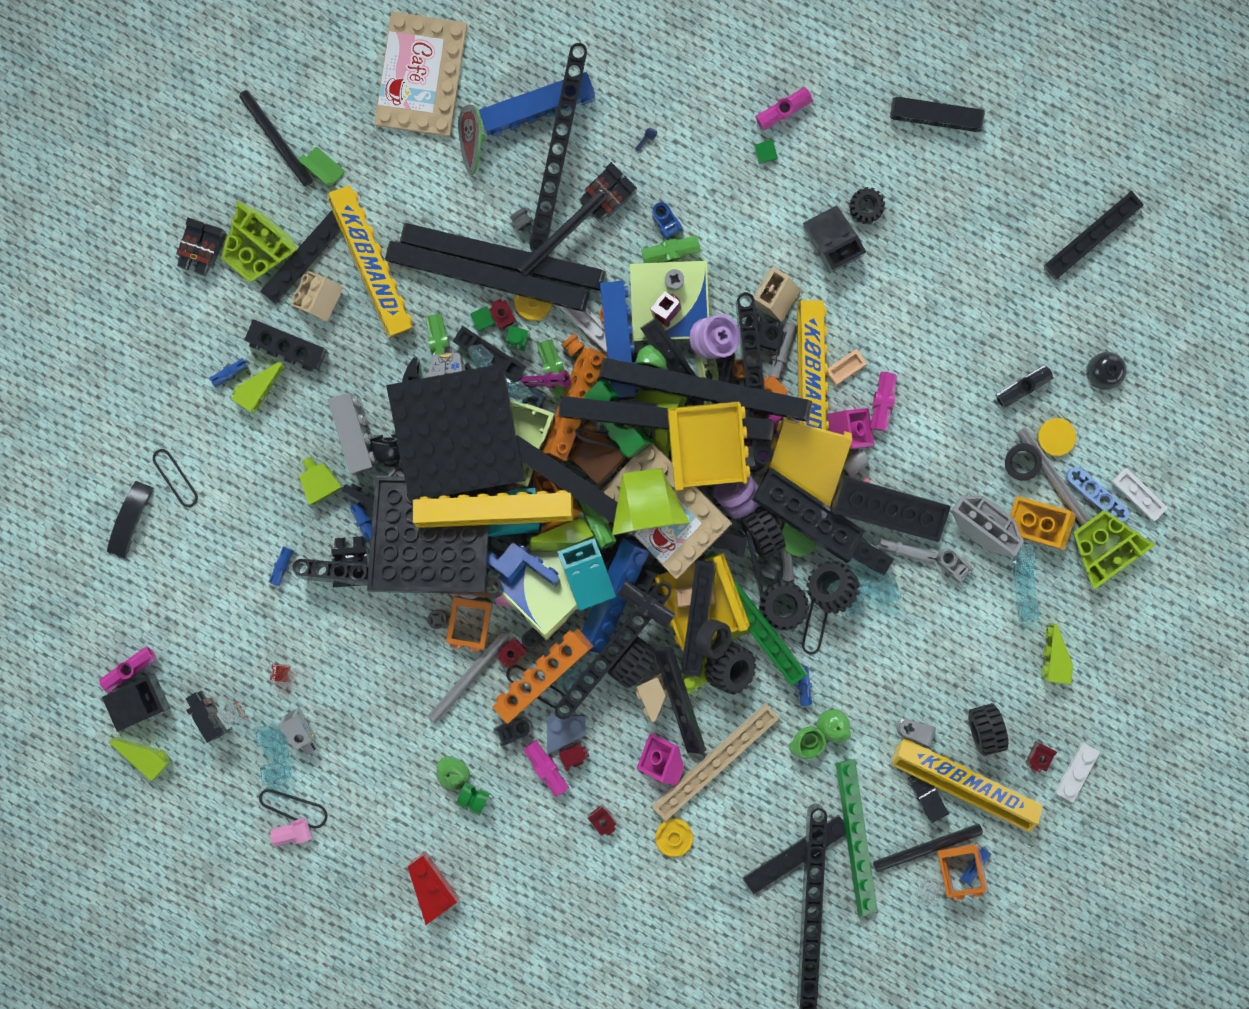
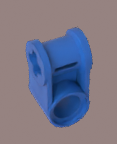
(667, 221)

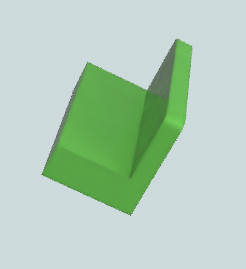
(322, 167)

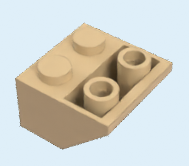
(775, 294)
(316, 295)
(653, 694)

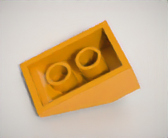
(1043, 522)

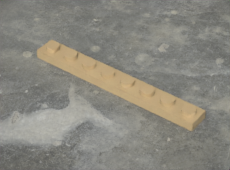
(715, 762)

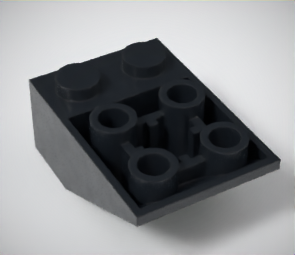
(834, 239)
(135, 702)

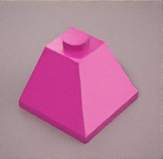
(855, 422)
(661, 760)

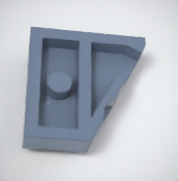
(565, 731)

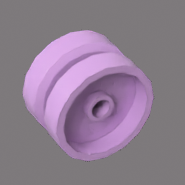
(714, 337)
(736, 497)

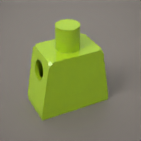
(318, 481)

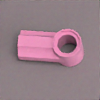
(296, 831)

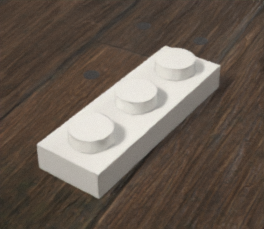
(1139, 494)
(1077, 772)

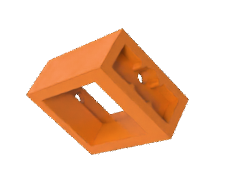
(472, 603)
(959, 895)

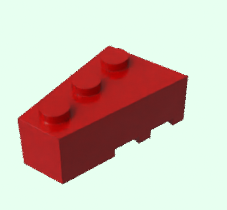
(431, 887)

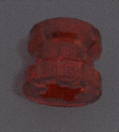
(280, 672)

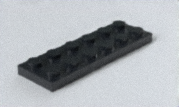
(890, 508)
(808, 515)

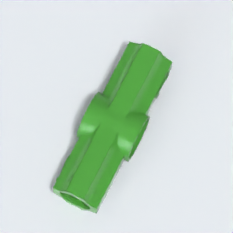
(671, 250)
(437, 336)
(551, 362)
(598, 526)

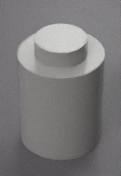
(855, 463)

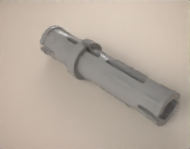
(779, 358)
(898, 548)

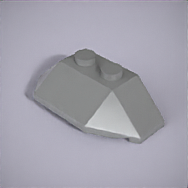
(987, 525)

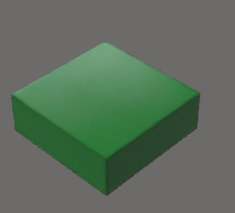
(765, 151)
(482, 318)

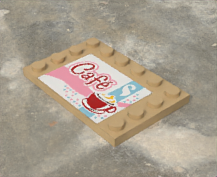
(420, 74)
(681, 544)

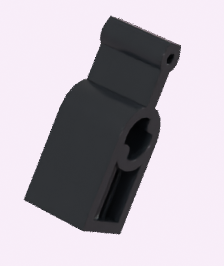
(929, 799)

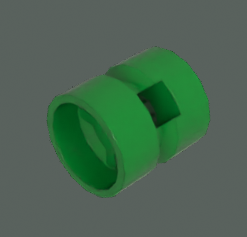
(472, 798)

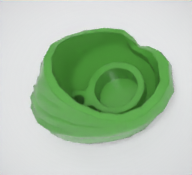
(651, 357)
(830, 722)
(808, 743)
(452, 773)

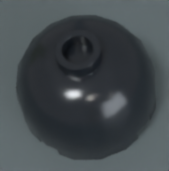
(1106, 370)
(385, 449)

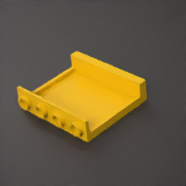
(708, 444)
(810, 457)
(728, 602)

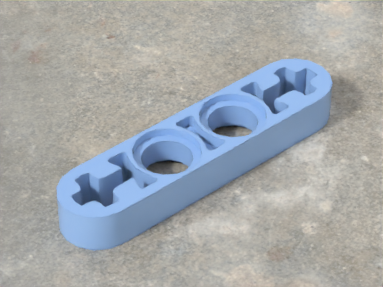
(1097, 494)

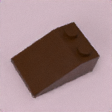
(595, 459)

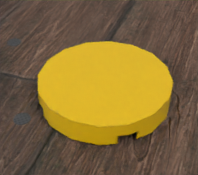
(531, 309)
(1056, 437)
(669, 834)

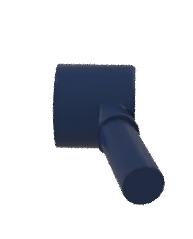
(649, 133)

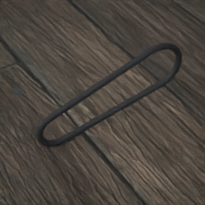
(592, 441)
(295, 798)

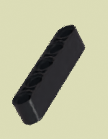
(937, 114)

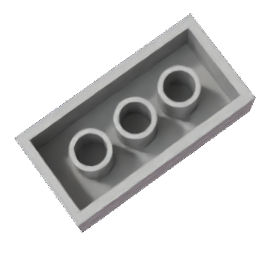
(352, 433)

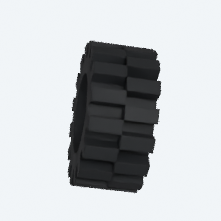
(870, 194)

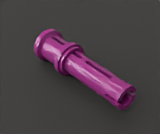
(549, 380)

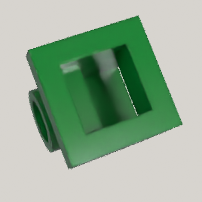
(517, 338)

